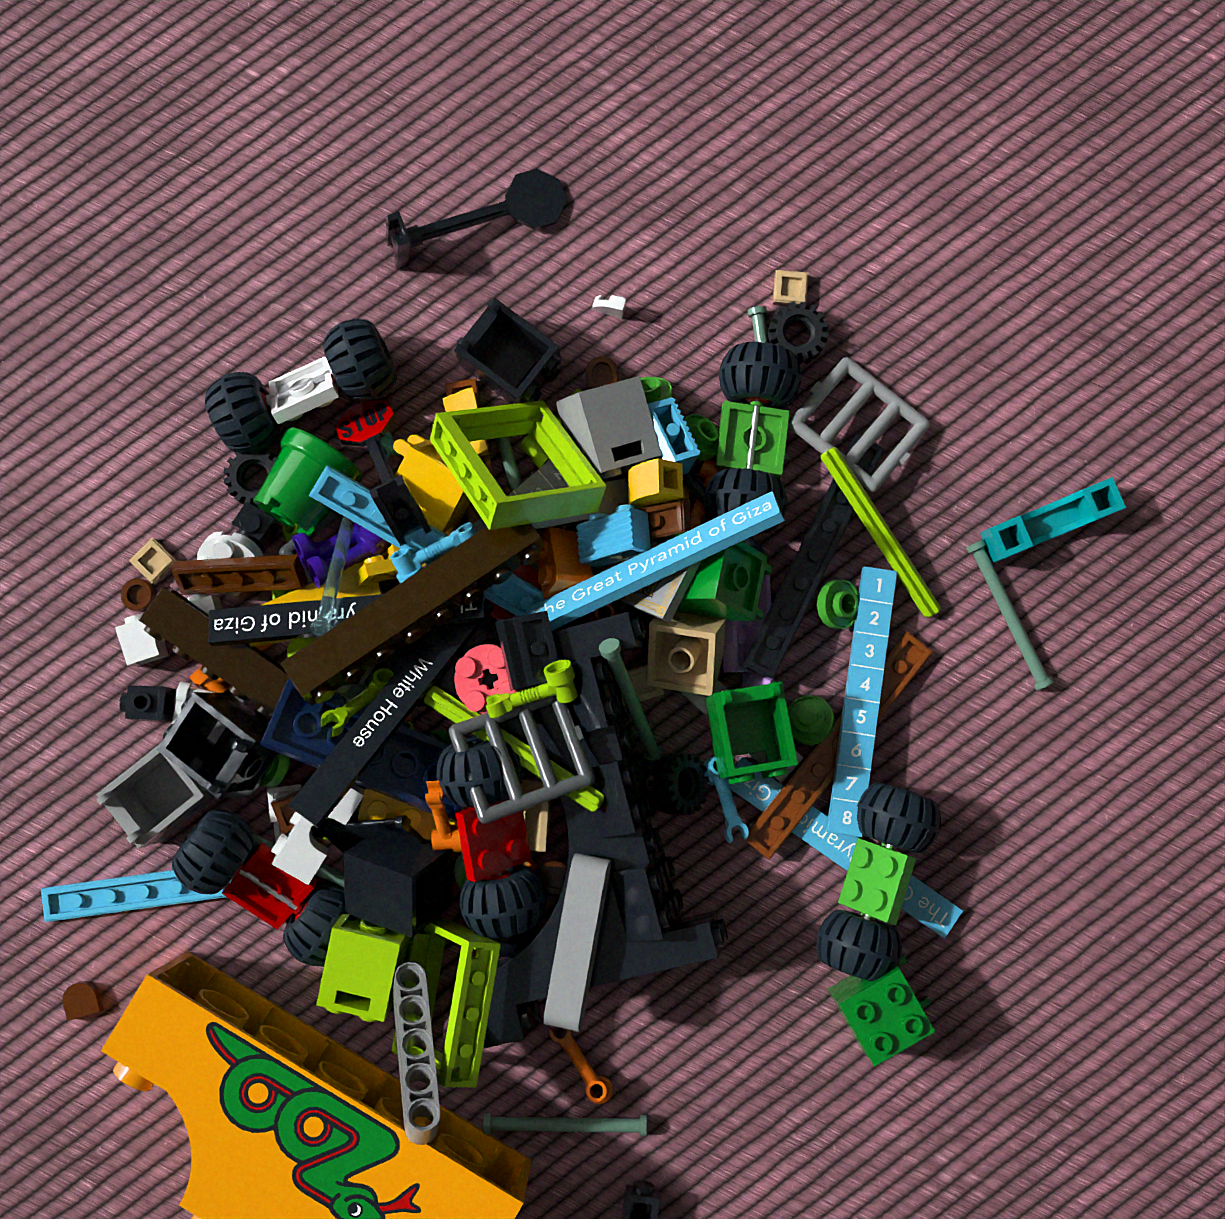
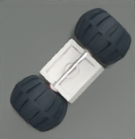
(252, 419)

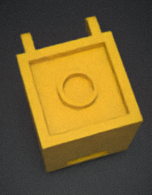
(431, 483)

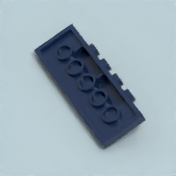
(396, 771)

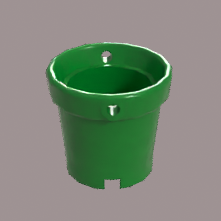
(294, 476)

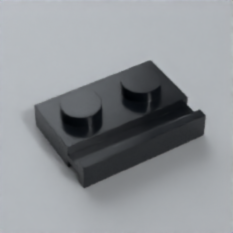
(526, 648)

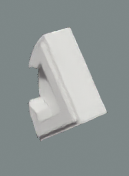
(614, 306)

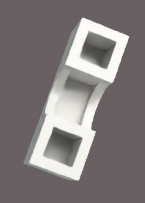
(142, 648)
(299, 851)

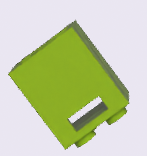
(361, 969)

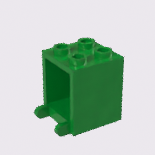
(727, 584)
(749, 723)
(882, 1013)

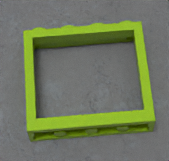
(452, 439)
(470, 1002)

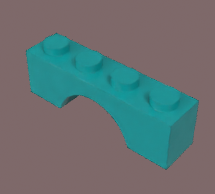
(1052, 520)

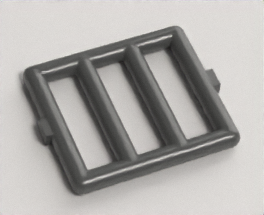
(552, 788)

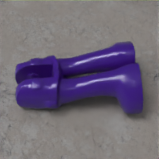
(316, 554)

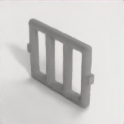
(869, 386)

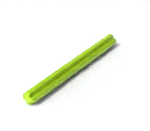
(880, 532)
(458, 712)

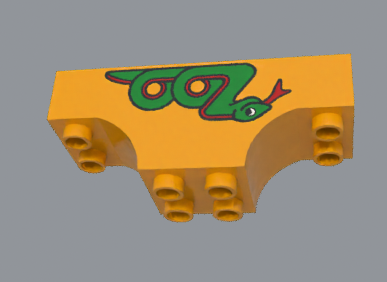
(294, 1118)

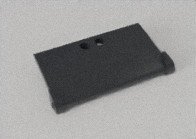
(348, 835)

